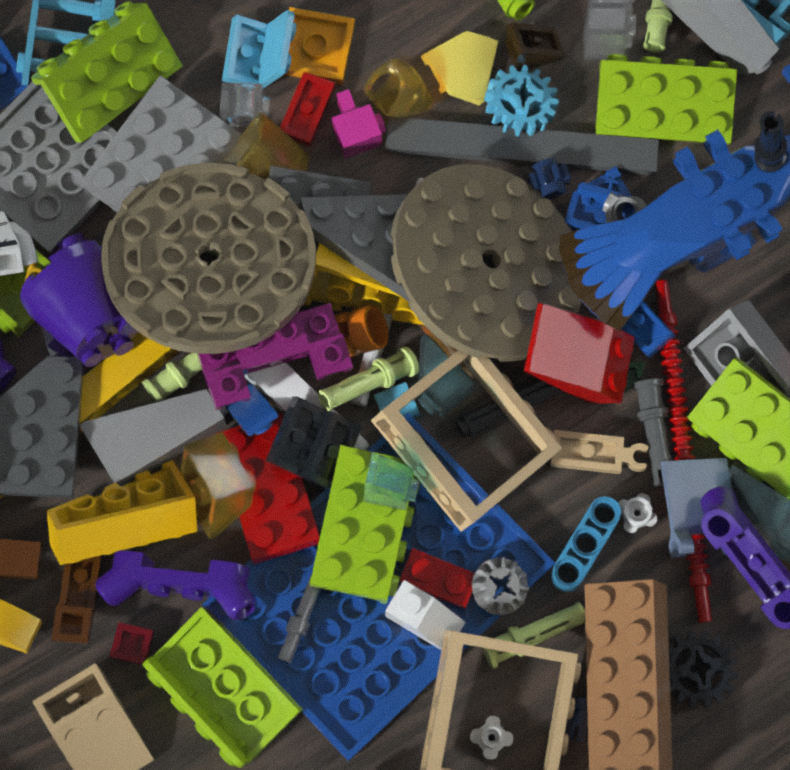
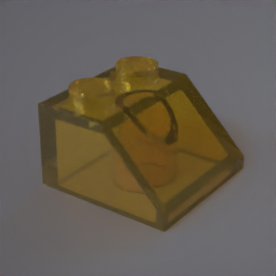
(264, 146)
(217, 481)

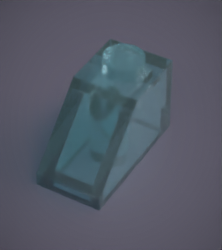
(449, 389)
(389, 483)

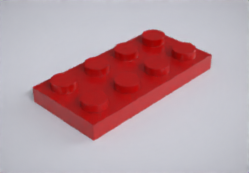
(280, 508)

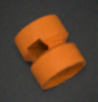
(363, 329)

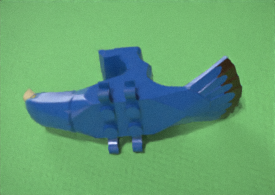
(695, 220)

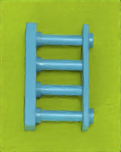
(98, 10)

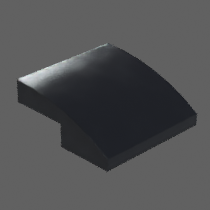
(311, 441)

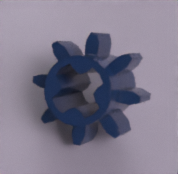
(549, 178)

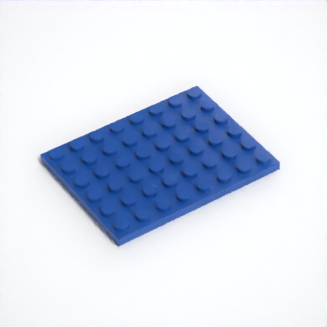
(355, 662)

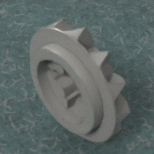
(484, 588)

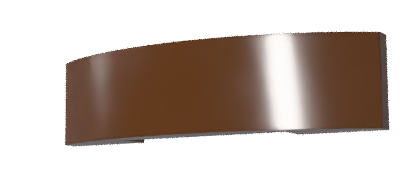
(77, 601)

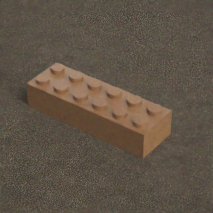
(628, 676)

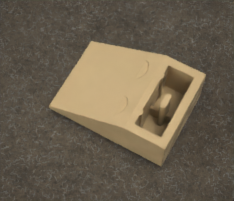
(92, 724)

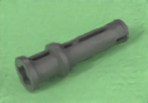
(653, 416)

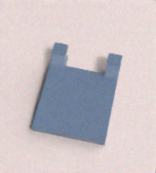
(684, 487)

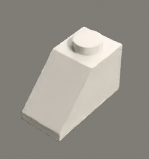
(422, 614)

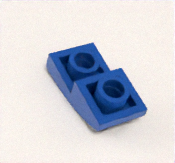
(254, 415)

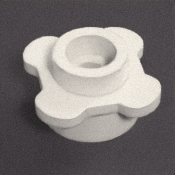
(646, 516)
(491, 748)

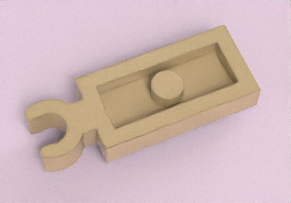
(595, 453)

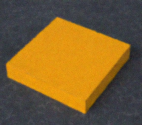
(320, 45)

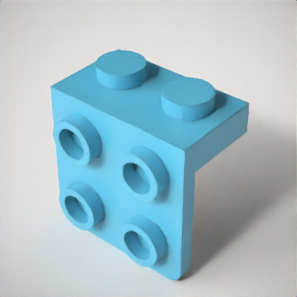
(258, 50)

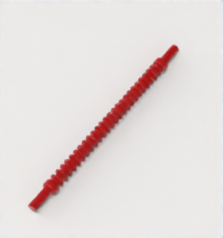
(699, 579)

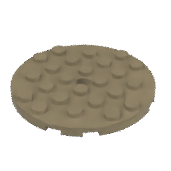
(439, 259)
(199, 307)

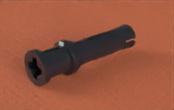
(770, 144)

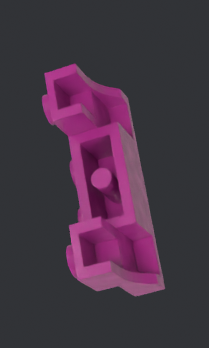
(308, 333)

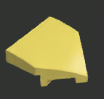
(463, 65)

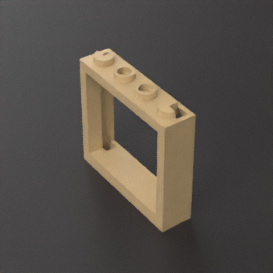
(430, 469)
(446, 686)

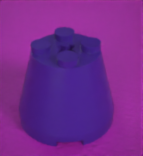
(75, 305)

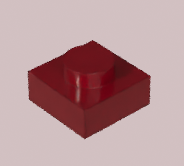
(131, 644)

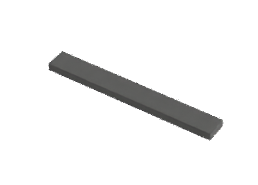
(492, 144)

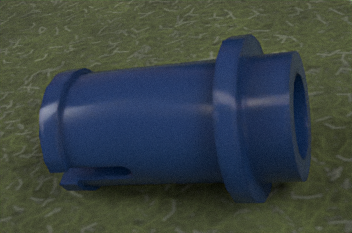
(580, 719)

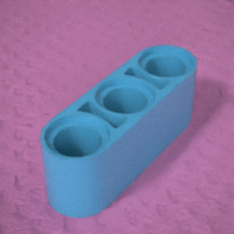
(590, 528)

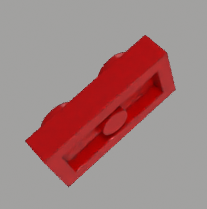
(307, 108)
(438, 578)

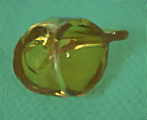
(402, 93)

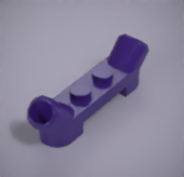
(732, 531)
(135, 571)

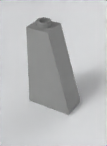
(729, 31)
(152, 433)

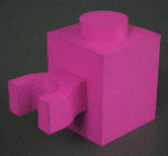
(357, 128)

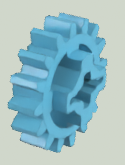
(536, 97)

